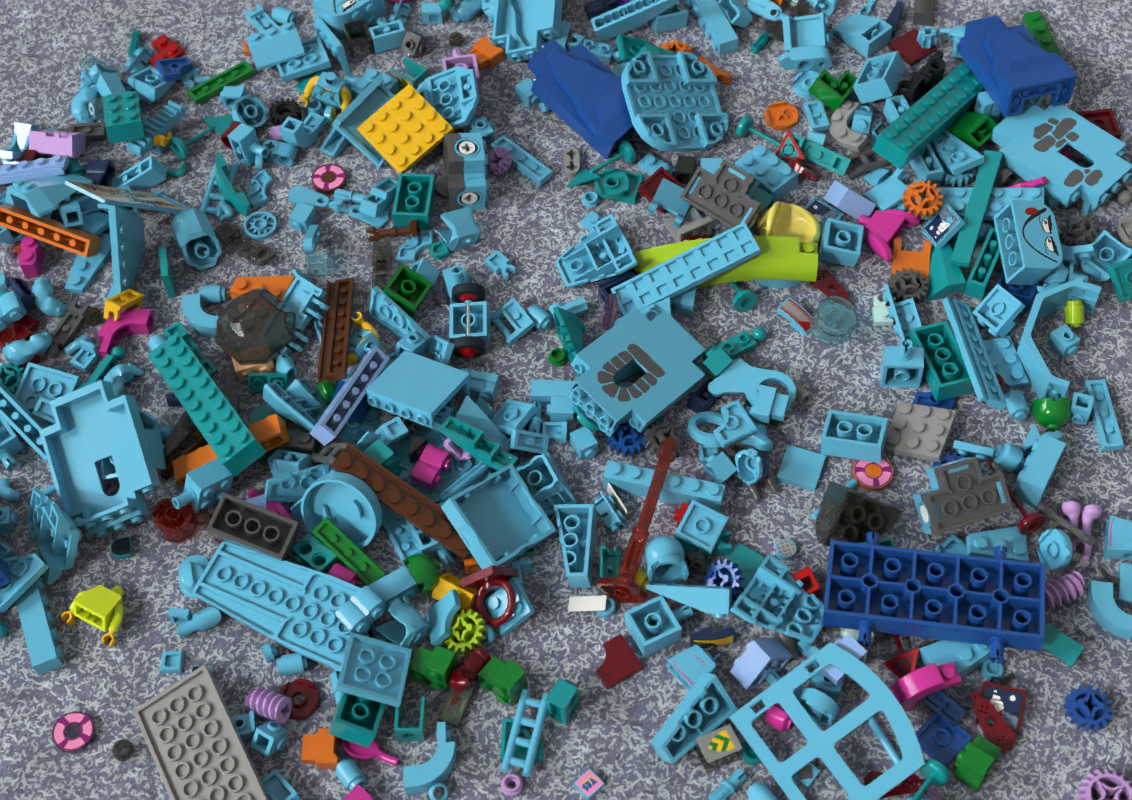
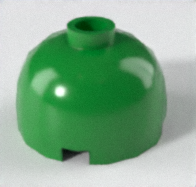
(1051, 413)
(423, 570)

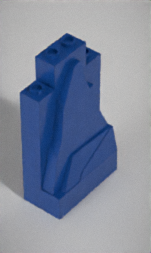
(1014, 65)
(582, 94)

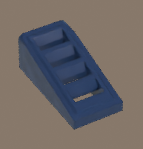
(699, 405)

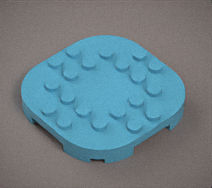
(673, 102)

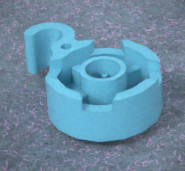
(818, 706)

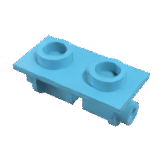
(400, 9)
(142, 55)
(606, 505)

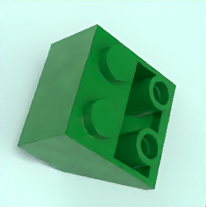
(973, 129)

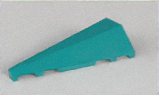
(942, 275)

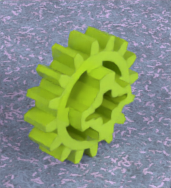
(465, 632)

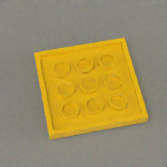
(405, 129)

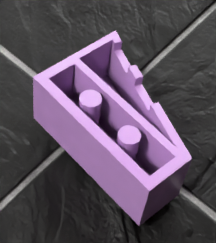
(57, 142)

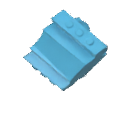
(545, 482)

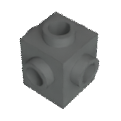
(414, 44)

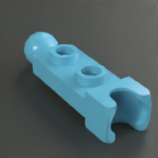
(260, 19)
(600, 50)

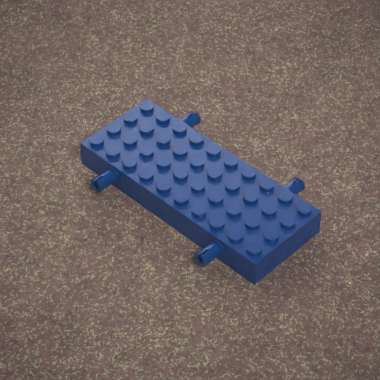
(935, 595)

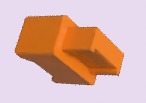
(487, 53)
(320, 749)

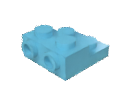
(998, 311)

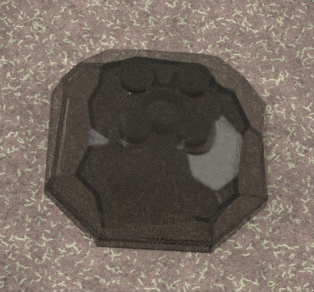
(255, 327)

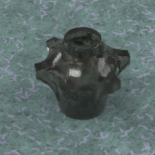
(699, 568)

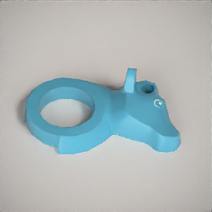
(743, 378)
(759, 440)

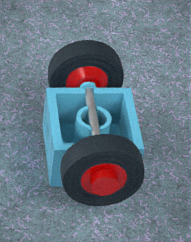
(469, 320)

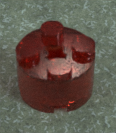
(173, 523)

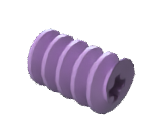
(1063, 589)
(269, 704)

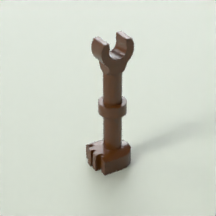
(413, 229)
(199, 441)

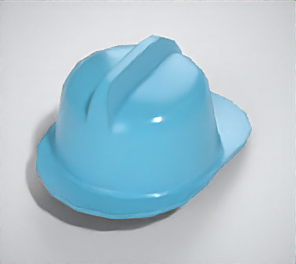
(190, 572)

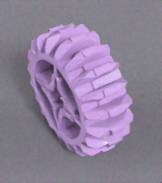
(1099, 781)

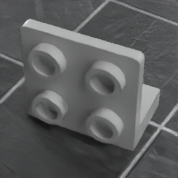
(692, 225)

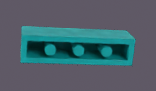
(983, 267)

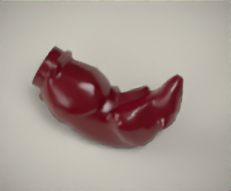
(468, 669)

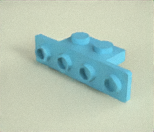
(904, 313)

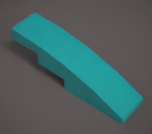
(473, 441)

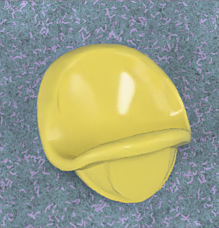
(789, 221)

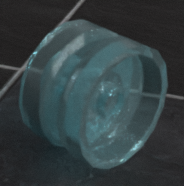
(833, 320)

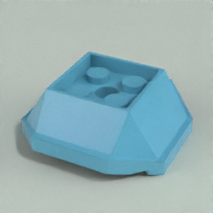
(452, 95)

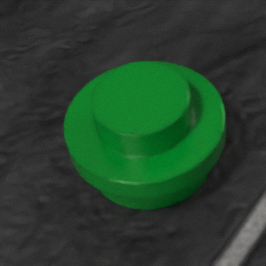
(557, 357)

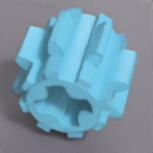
(927, 37)

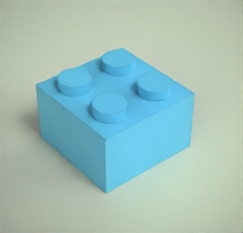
(841, 242)

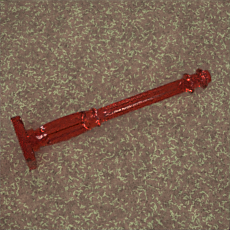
(622, 587)

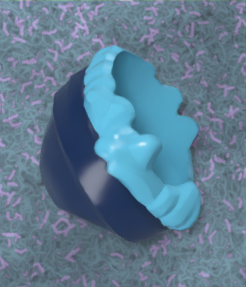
(751, 465)

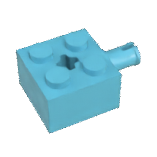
(369, 76)
(901, 366)
(8, 445)
(205, 486)
(655, 624)

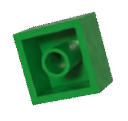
(408, 289)

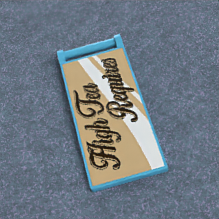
(129, 198)

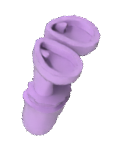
(1088, 515)

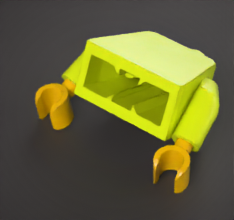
(99, 608)

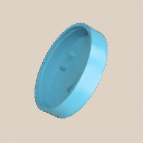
(346, 503)

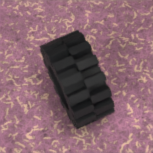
(284, 106)

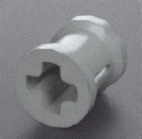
(802, 395)

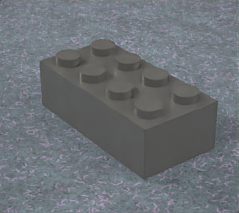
(253, 527)

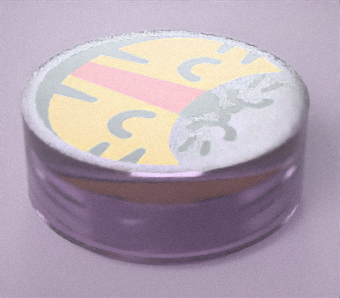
(14, 249)

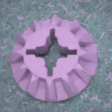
(504, 164)

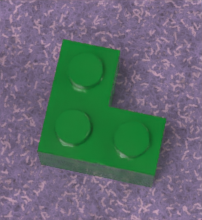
(832, 90)
(433, 667)
(503, 680)
(975, 762)

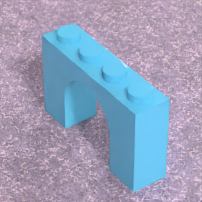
(79, 205)

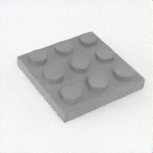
(920, 431)

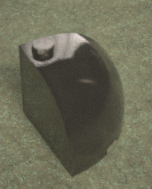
(851, 515)

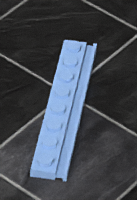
(34, 169)

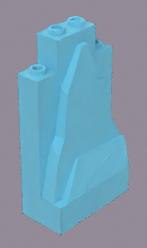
(525, 25)

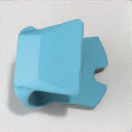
(462, 229)
(409, 617)

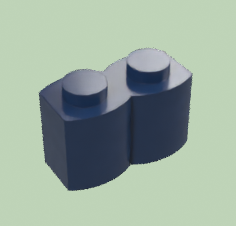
(100, 172)

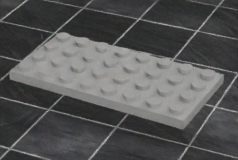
(198, 742)

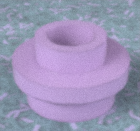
(511, 778)

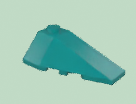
(569, 332)

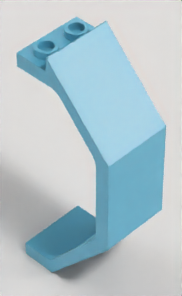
(1045, 304)

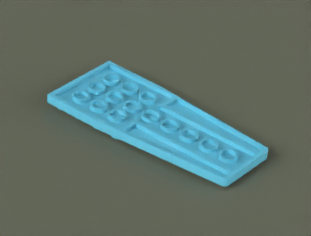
(280, 601)

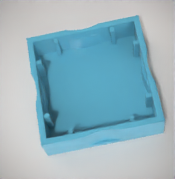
(498, 518)

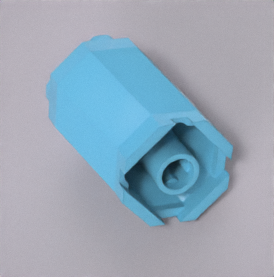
(196, 238)

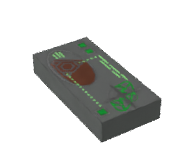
(456, 707)

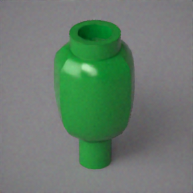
(326, 390)

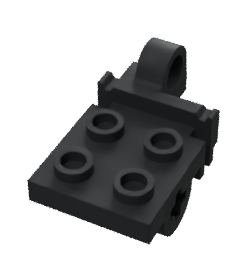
(925, 79)

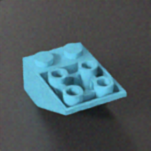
(864, 33)

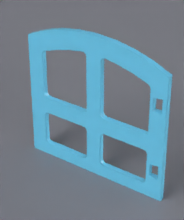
(821, 743)

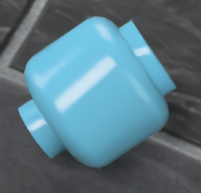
(1008, 457)

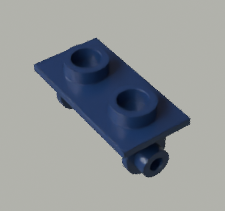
(599, 7)

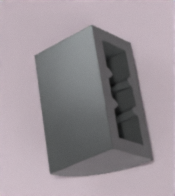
(923, 12)

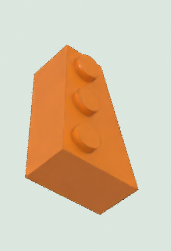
(275, 284)

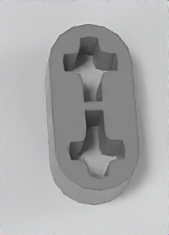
(573, 162)

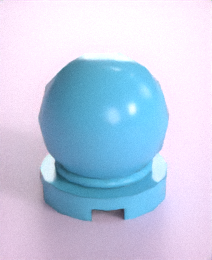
(665, 561)

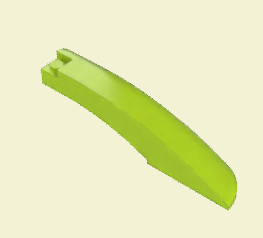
(779, 260)

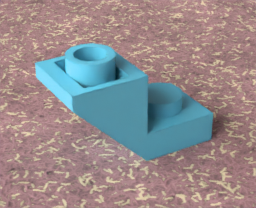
(392, 431)

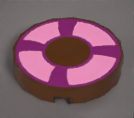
(328, 178)

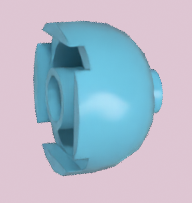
(249, 111)

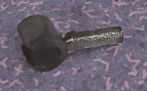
(1113, 579)
(1003, 681)

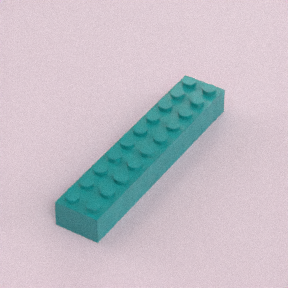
(928, 117)
(206, 404)

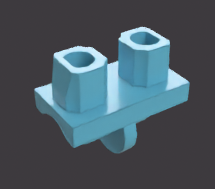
(825, 6)

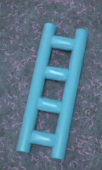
(209, 195)
(532, 743)

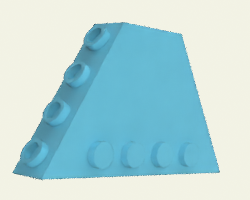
(126, 246)

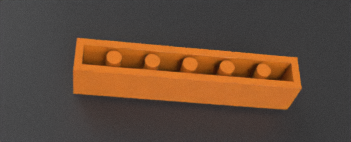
(49, 231)
(269, 431)

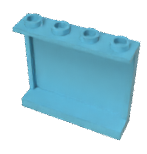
(357, 112)
(416, 387)

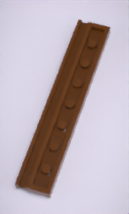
(336, 331)
(401, 498)

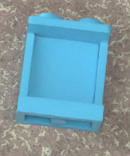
(806, 31)

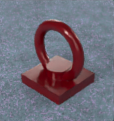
(489, 580)

